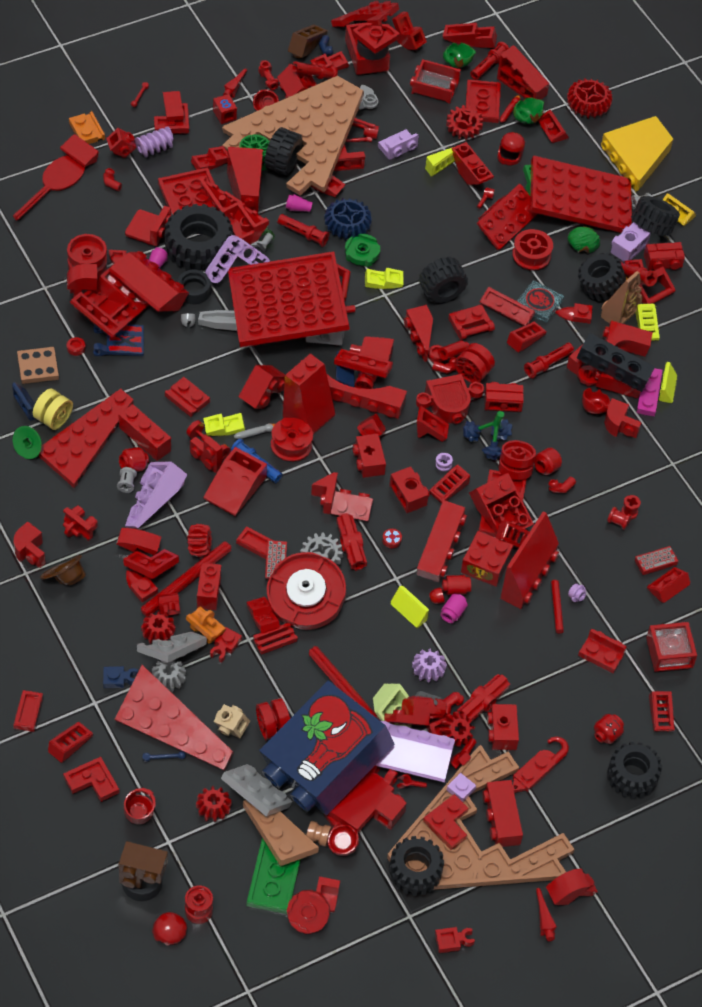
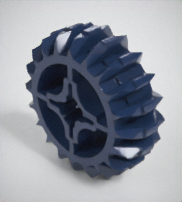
(347, 218)

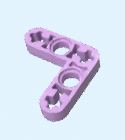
(237, 251)

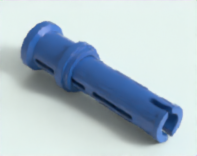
(272, 473)

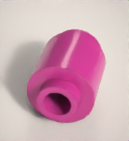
(453, 608)

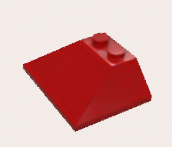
(109, 305)

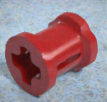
(631, 506)
(619, 518)

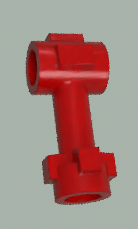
(265, 71)

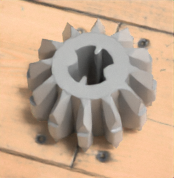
(170, 674)

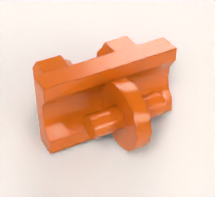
(205, 623)

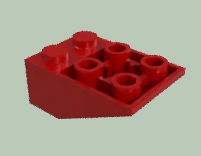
(236, 481)
(501, 502)

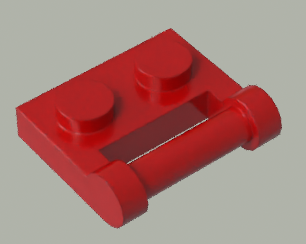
(468, 318)

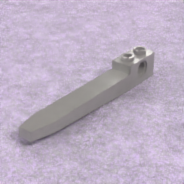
(226, 320)

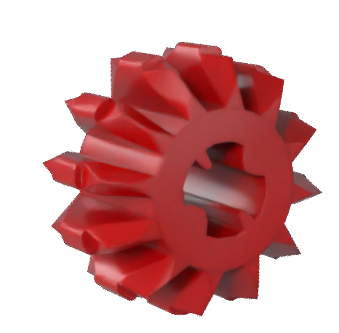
(199, 540)
(157, 627)
(460, 721)
(221, 806)

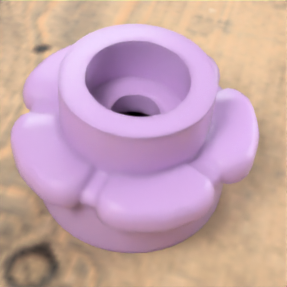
(577, 592)

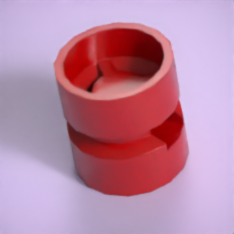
(198, 904)

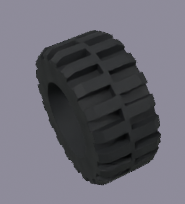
(196, 221)

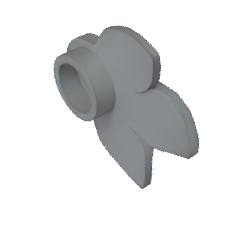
(369, 99)

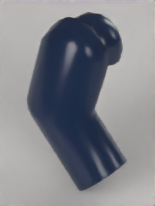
(324, 45)

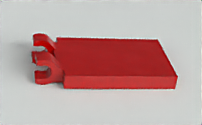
(362, 800)

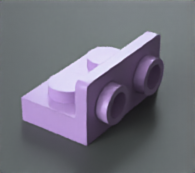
(398, 144)

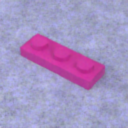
(649, 396)

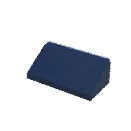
(345, 375)
(24, 400)

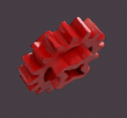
(464, 122)

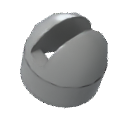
(188, 318)

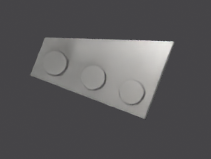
(176, 647)

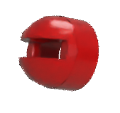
(436, 596)

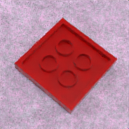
(185, 189)

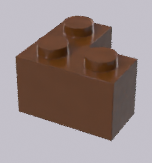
(141, 864)

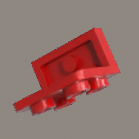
(148, 226)

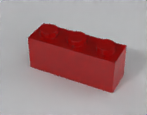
(145, 432)
(502, 813)

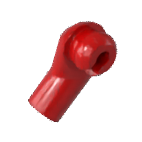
(444, 368)
(453, 698)

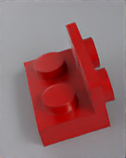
(602, 651)

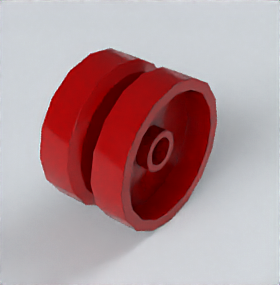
(87, 250)

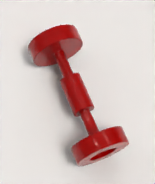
(196, 428)

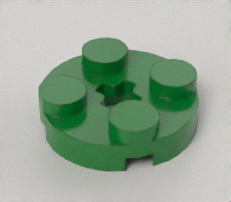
(366, 257)

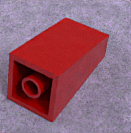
(245, 174)
(308, 394)

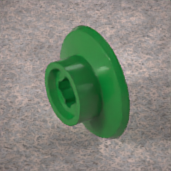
(23, 446)

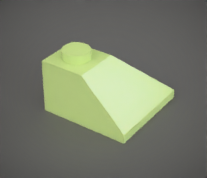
(389, 699)

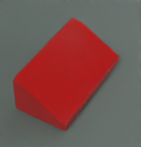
(552, 127)
(80, 150)
(669, 584)

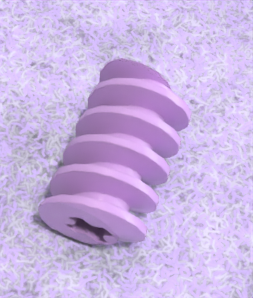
(154, 141)

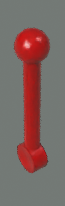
(145, 85)

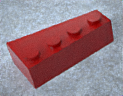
(442, 541)

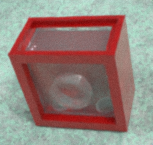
(671, 646)

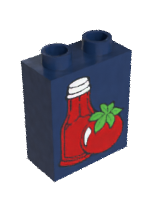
(325, 749)

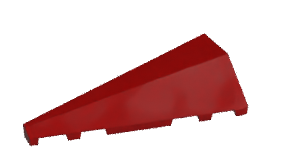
(245, 222)

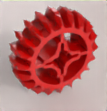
(589, 98)

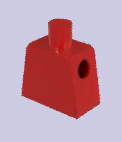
(375, 347)

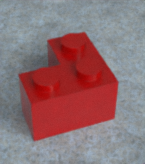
(261, 384)

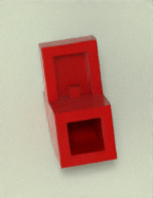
(410, 36)
(82, 278)
(617, 420)
(26, 545)
(571, 885)

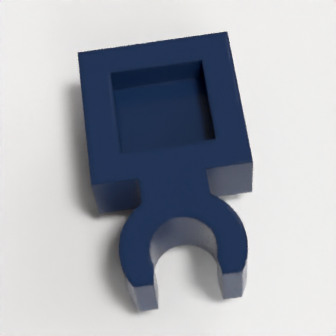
(116, 676)

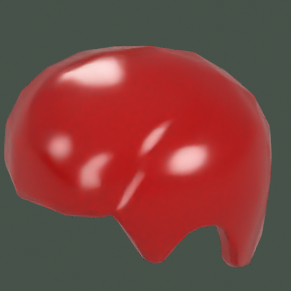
(264, 98)
(595, 401)
(343, 840)
(169, 928)

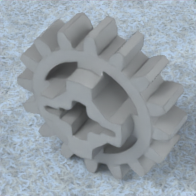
(325, 546)

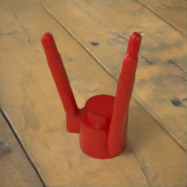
(370, 131)

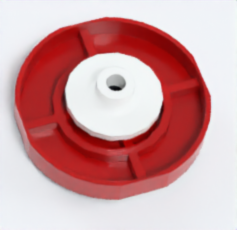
(306, 590)

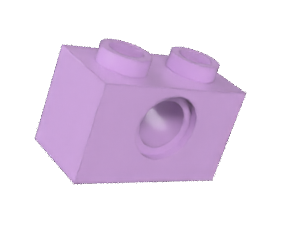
(630, 242)

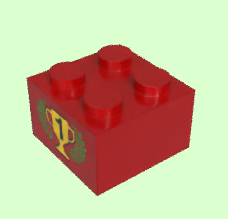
(487, 558)

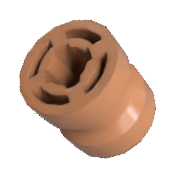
(318, 832)

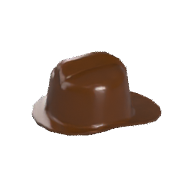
(67, 572)

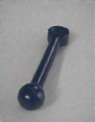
(146, 756)

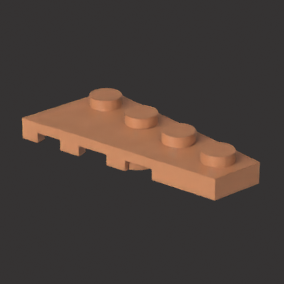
(281, 835)

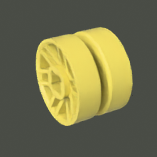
(52, 409)

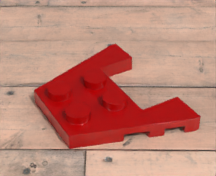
(373, 13)

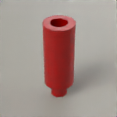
(452, 350)

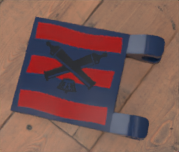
(126, 342)

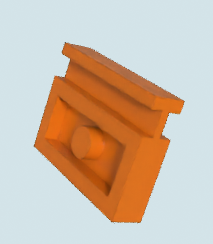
(87, 127)

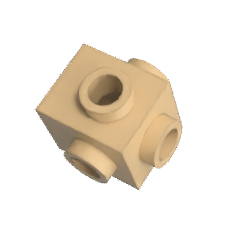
(231, 721)

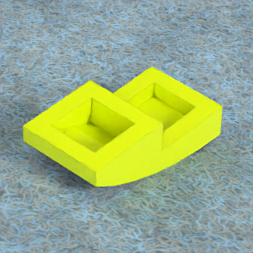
(384, 280)
(220, 426)

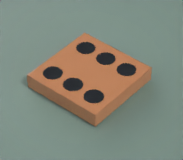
(37, 365)

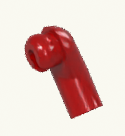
(110, 181)
(556, 487)

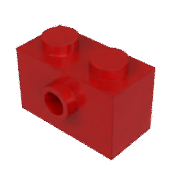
(503, 727)

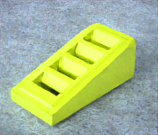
(439, 161)
(647, 311)

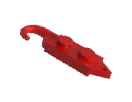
(539, 766)

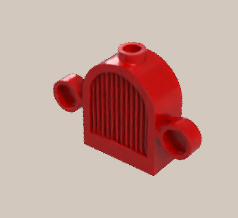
(449, 397)

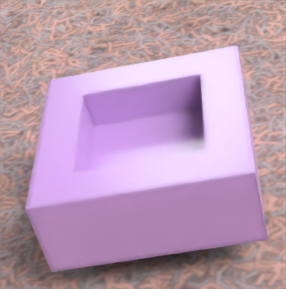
(461, 787)

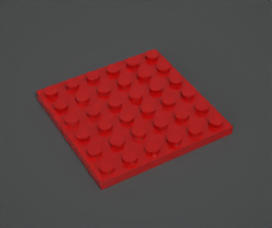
(288, 299)

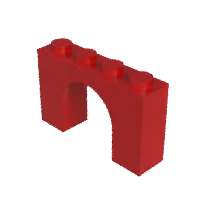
(630, 340)

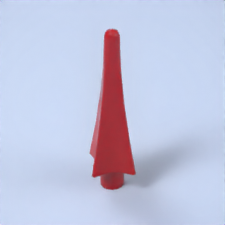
(232, 86)
(547, 923)

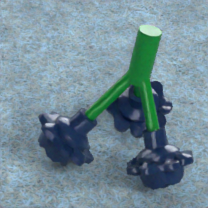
(500, 430)

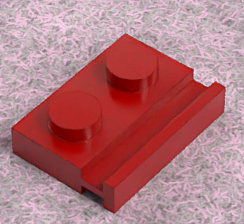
(187, 396)

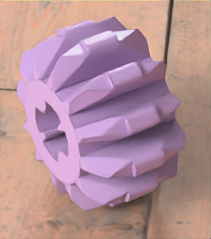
(429, 665)

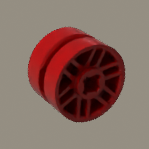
(474, 363)
(517, 459)
(272, 717)

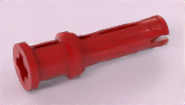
(492, 58)
(320, 71)
(309, 232)
(647, 277)
(543, 362)

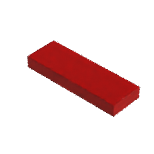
(507, 307)
(363, 363)

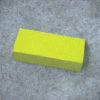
(668, 384)
(410, 607)

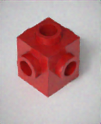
(121, 142)

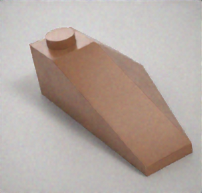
(624, 301)

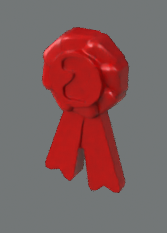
(586, 375)

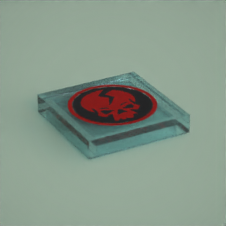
(541, 300)

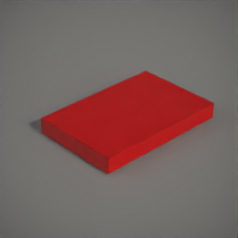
(485, 98)

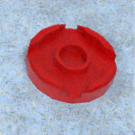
(308, 911)

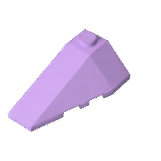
(159, 485)

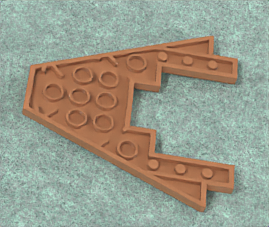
(466, 863)

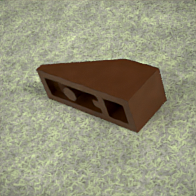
(306, 40)

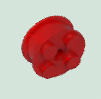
(532, 249)
(291, 439)

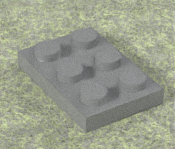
(256, 790)

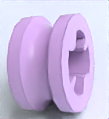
(444, 456)

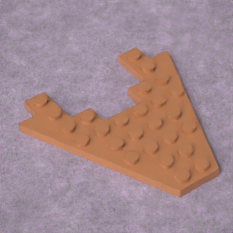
(318, 114)

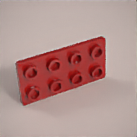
(506, 216)

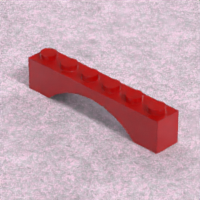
(383, 400)

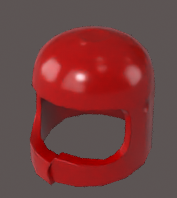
(514, 143)
(139, 808)

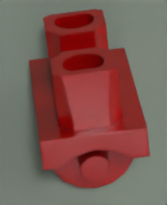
(76, 525)

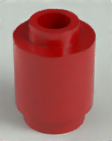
(456, 584)

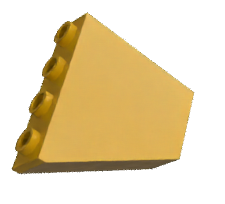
(638, 149)

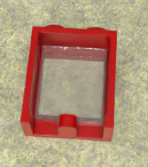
(435, 80)

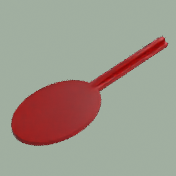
(57, 176)

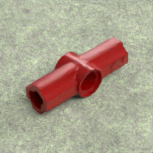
(351, 541)
(484, 697)

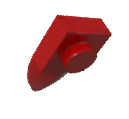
(578, 313)
(141, 586)

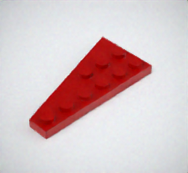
(81, 442)

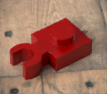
(225, 643)
(450, 940)

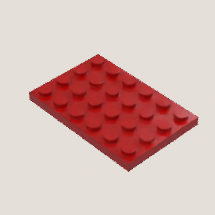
(580, 194)

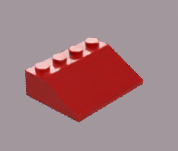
(530, 563)

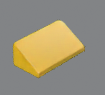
(686, 213)

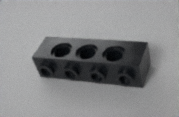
(615, 362)

